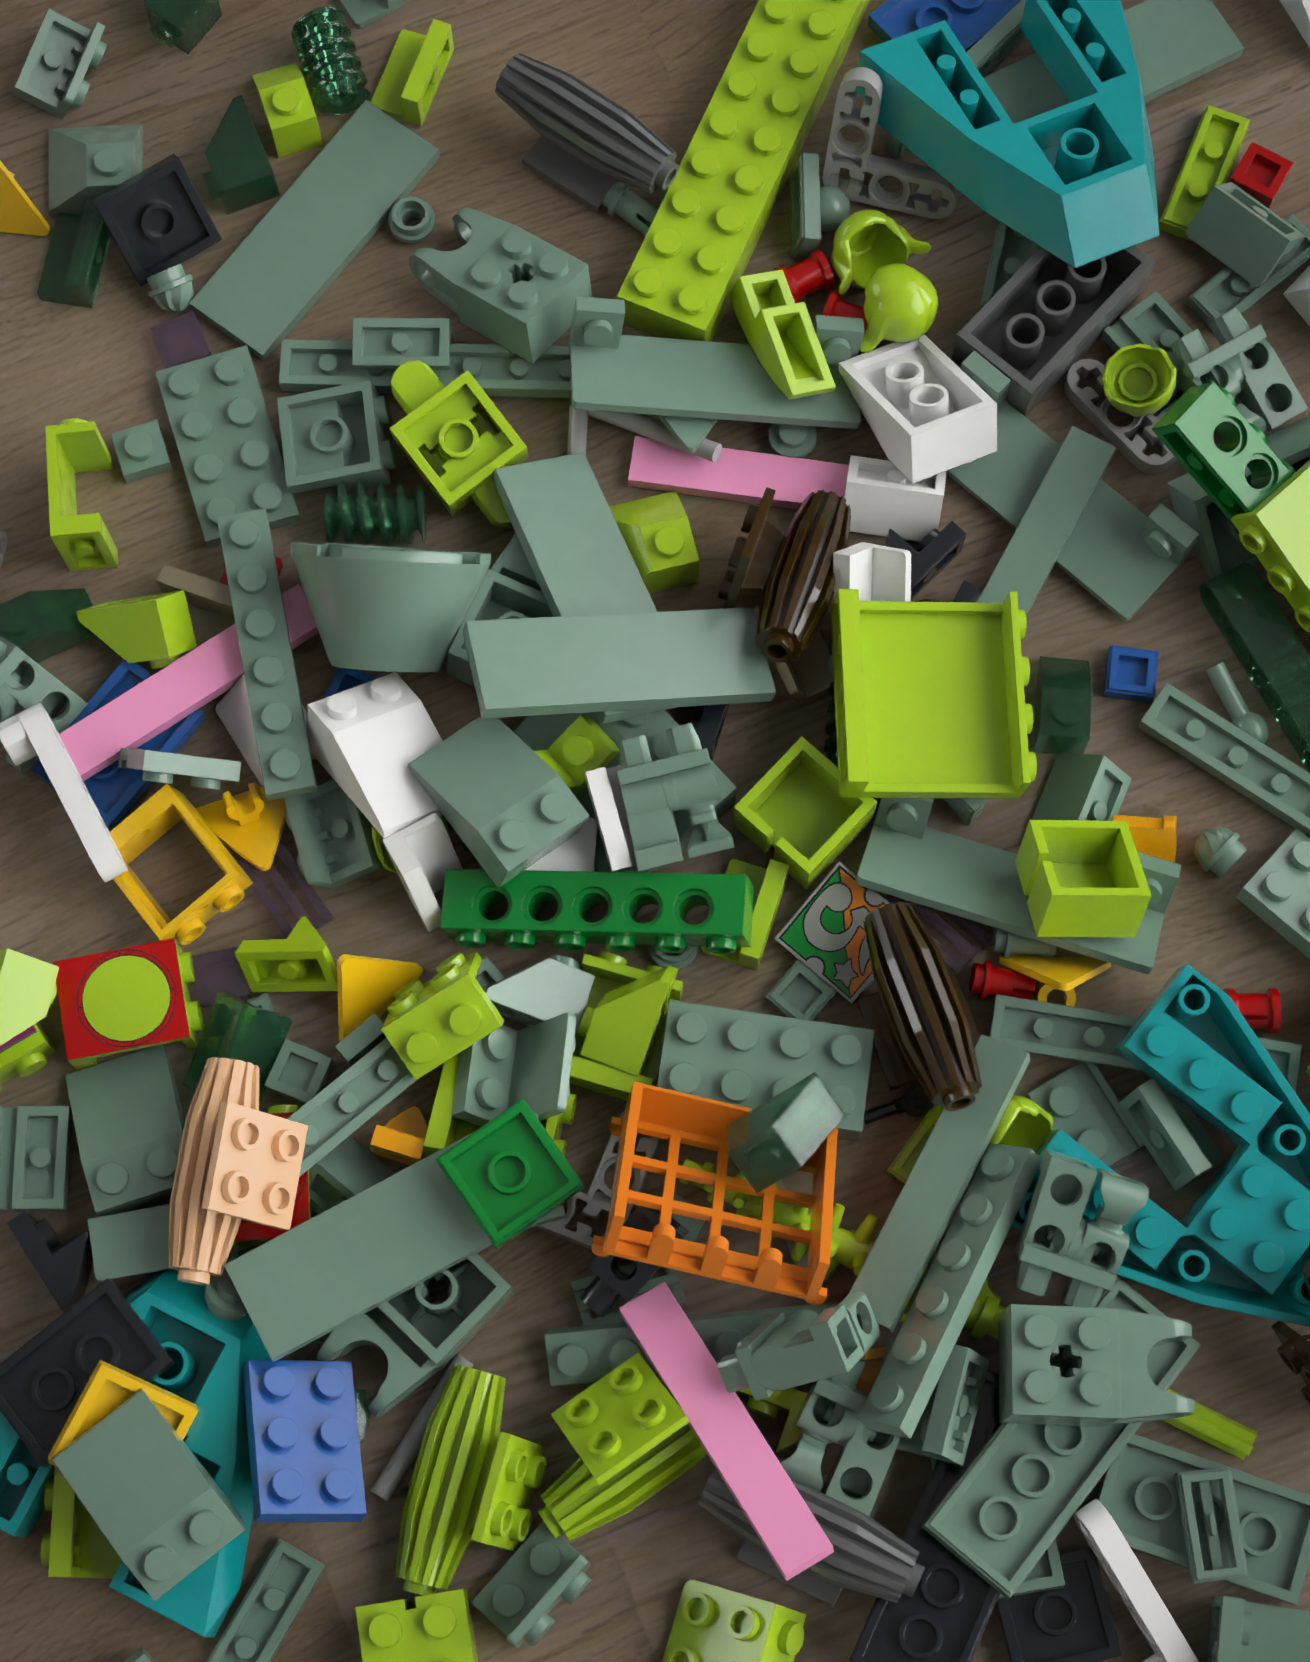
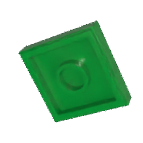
(510, 1173)

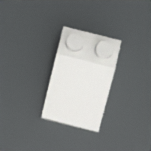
(922, 407)
(366, 744)

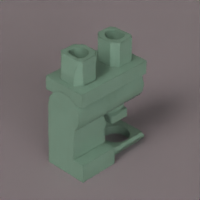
(1243, 367)
(27, 684)
(667, 785)
(1063, 1242)
(801, 1348)
(832, 1417)

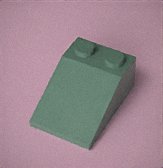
(499, 797)
(128, 1129)
(149, 1494)

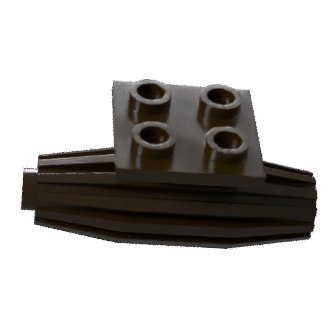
(788, 570)
(919, 1011)

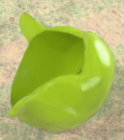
(866, 244)
(897, 305)

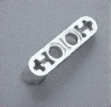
(34, 734)
(1133, 1585)

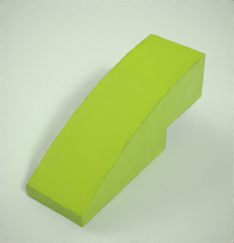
(781, 334)

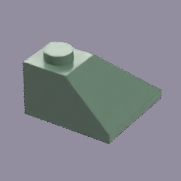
(90, 162)

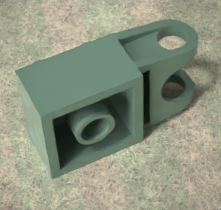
(504, 282)
(505, 593)
(422, 1335)
(1104, 1364)

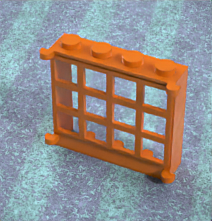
(704, 1125)

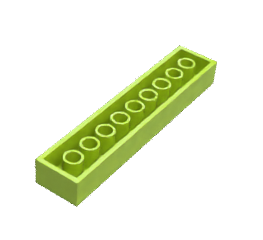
(737, 166)

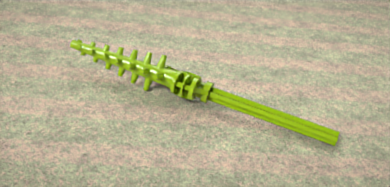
(853, 1248)

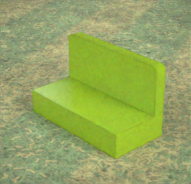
(414, 73)
(768, 891)

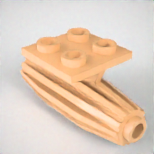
(229, 1169)

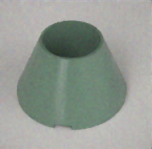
(388, 602)

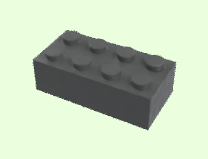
(1051, 318)

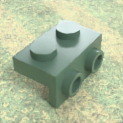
(58, 64)
(331, 837)

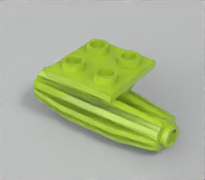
(628, 1446)
(465, 1483)

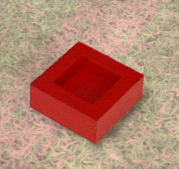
(1261, 173)

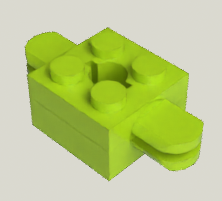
(454, 438)

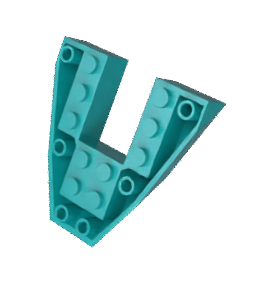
(1064, 178)
(1252, 1223)
(208, 1373)

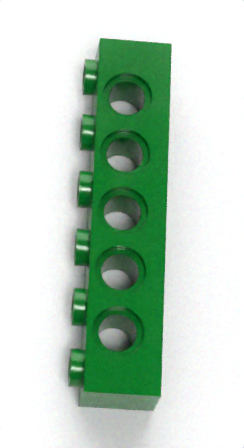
(1220, 472)
(472, 893)

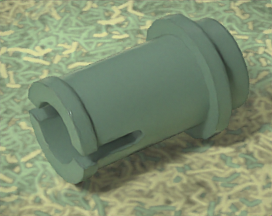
(630, 207)
(1007, 942)

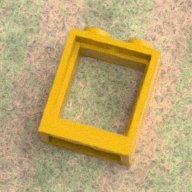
(147, 826)

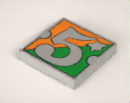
(831, 934)

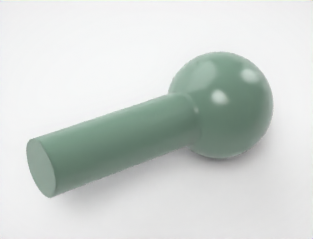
(1234, 704)

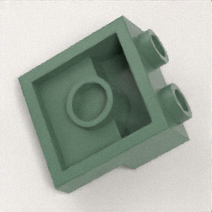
(336, 437)

